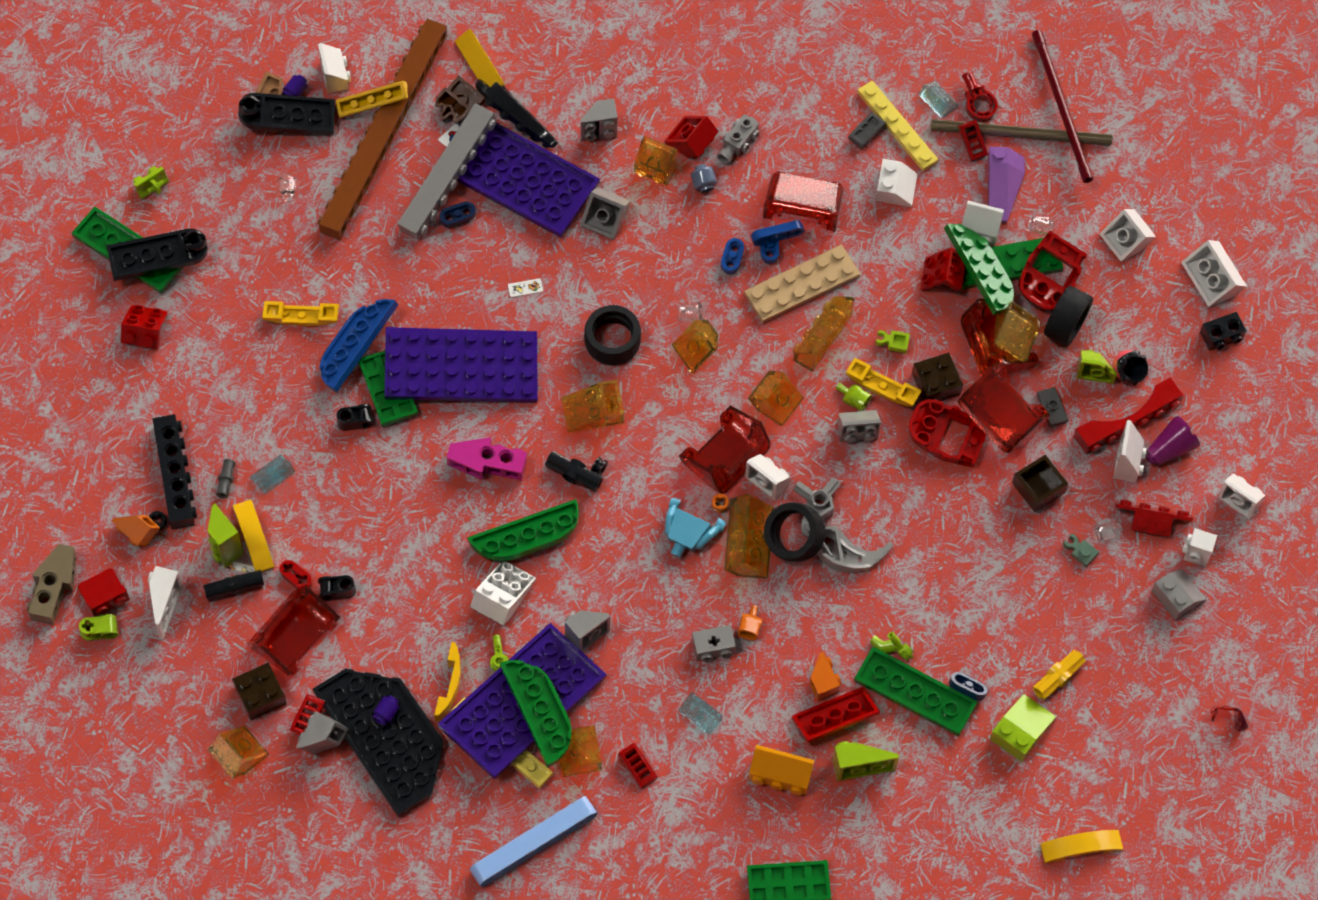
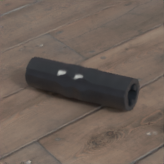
(233, 585)

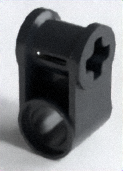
(355, 416)
(332, 588)

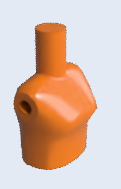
(750, 625)

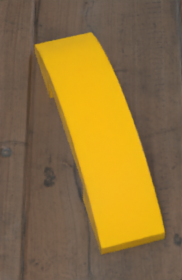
(300, 315)
(882, 385)
(253, 536)
(445, 704)
(1081, 844)

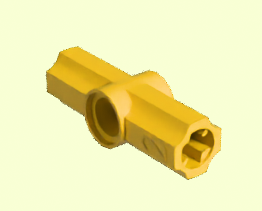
(1059, 675)

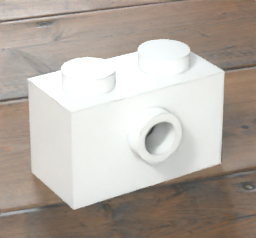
(1199, 547)

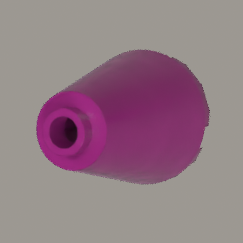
(1172, 442)

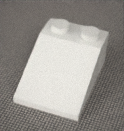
(1129, 454)
(164, 591)

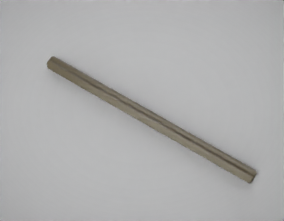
(1024, 132)

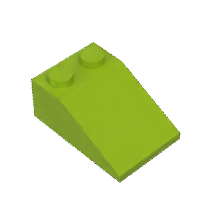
(1022, 727)
(860, 760)

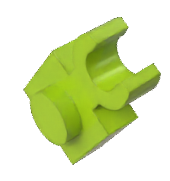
(897, 340)

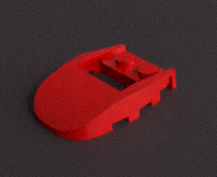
(1038, 287)
(930, 423)

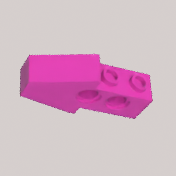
(469, 455)

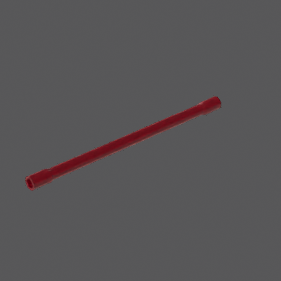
(1083, 167)

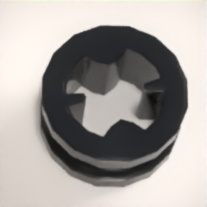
(599, 466)
(156, 515)

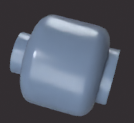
(703, 178)

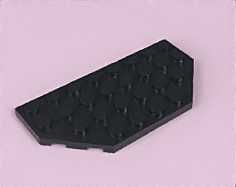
(397, 756)

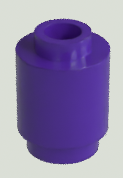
(295, 86)
(386, 710)

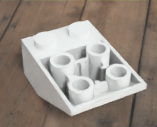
(502, 592)

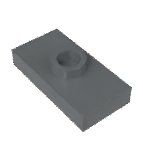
(866, 130)
(1051, 401)

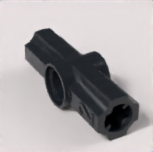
(574, 471)

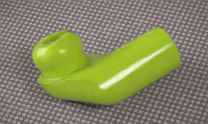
(885, 646)

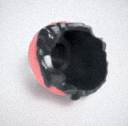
(1130, 366)

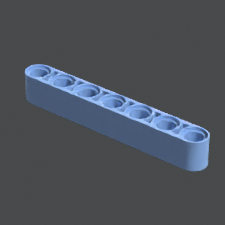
(533, 841)

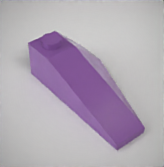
(1005, 176)

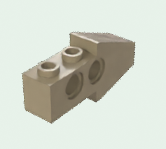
(57, 567)

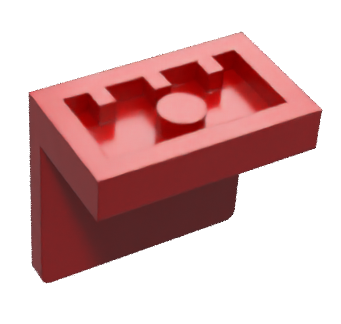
(943, 268)

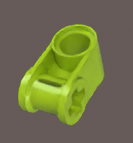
(101, 627)

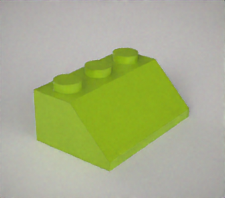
(223, 538)

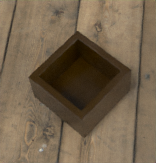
(937, 378)
(1040, 483)
(259, 691)

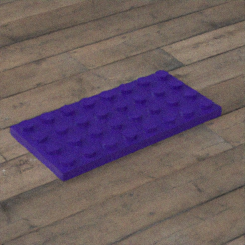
(529, 180)
(461, 365)
(489, 720)

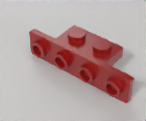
(1152, 520)

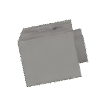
(720, 636)

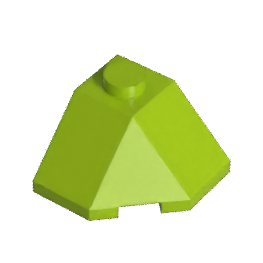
(1094, 367)

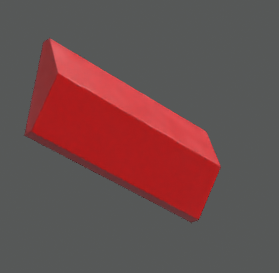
(835, 715)

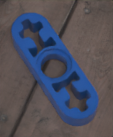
(777, 233)

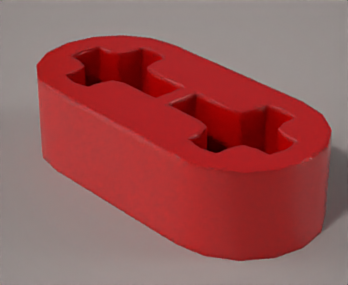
(298, 572)

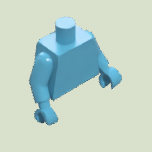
(687, 530)

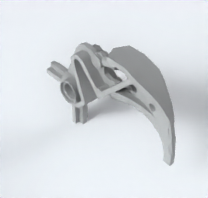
(837, 562)

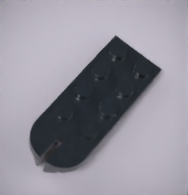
(287, 113)
(157, 253)

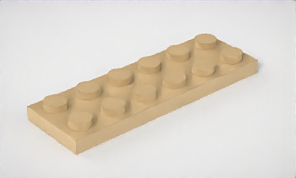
(802, 284)

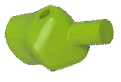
(854, 396)

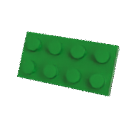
(388, 410)
(789, 881)

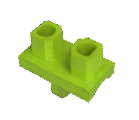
(152, 182)

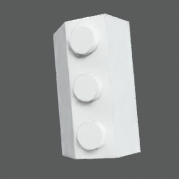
(1213, 273)

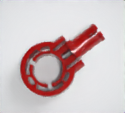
(982, 94)

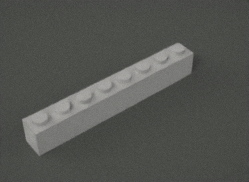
(447, 171)

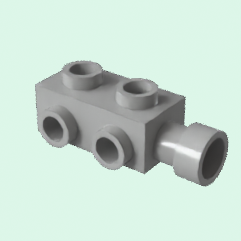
(746, 130)

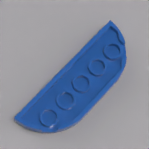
(353, 341)

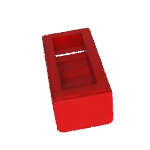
(979, 138)
(294, 727)
(642, 762)

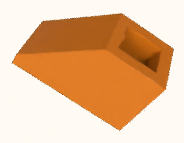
(138, 528)
(823, 680)

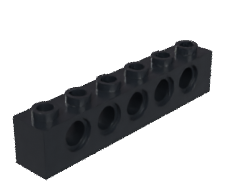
(183, 516)

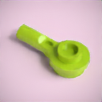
(903, 650)
(499, 656)

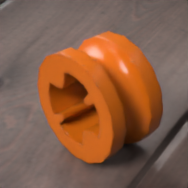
(720, 497)

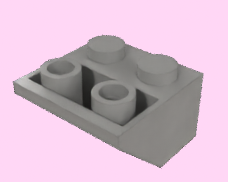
(600, 121)
(858, 426)
(321, 734)

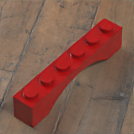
(1095, 433)

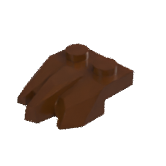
(458, 100)

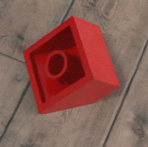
(692, 135)

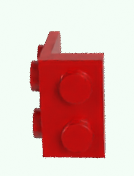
(142, 326)
(103, 592)

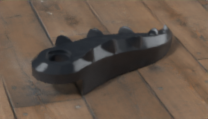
(514, 111)

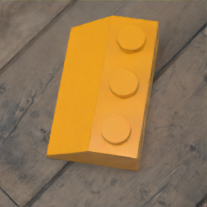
(781, 770)

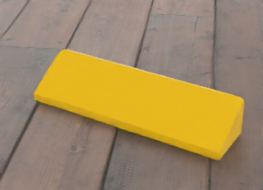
(477, 59)
(372, 99)

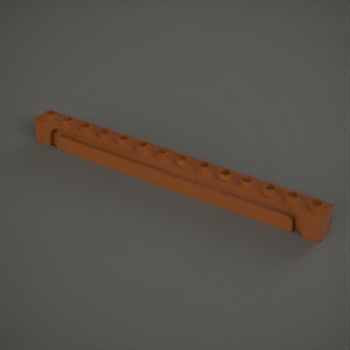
(381, 132)

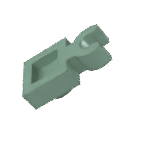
(1082, 552)

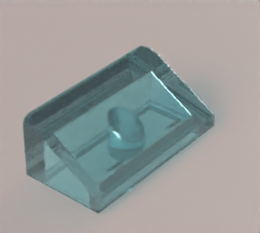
(938, 99)
(273, 474)
(700, 713)

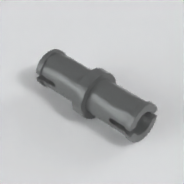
(225, 478)

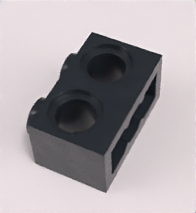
(1221, 328)

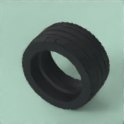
(618, 315)
(1068, 315)
(773, 527)

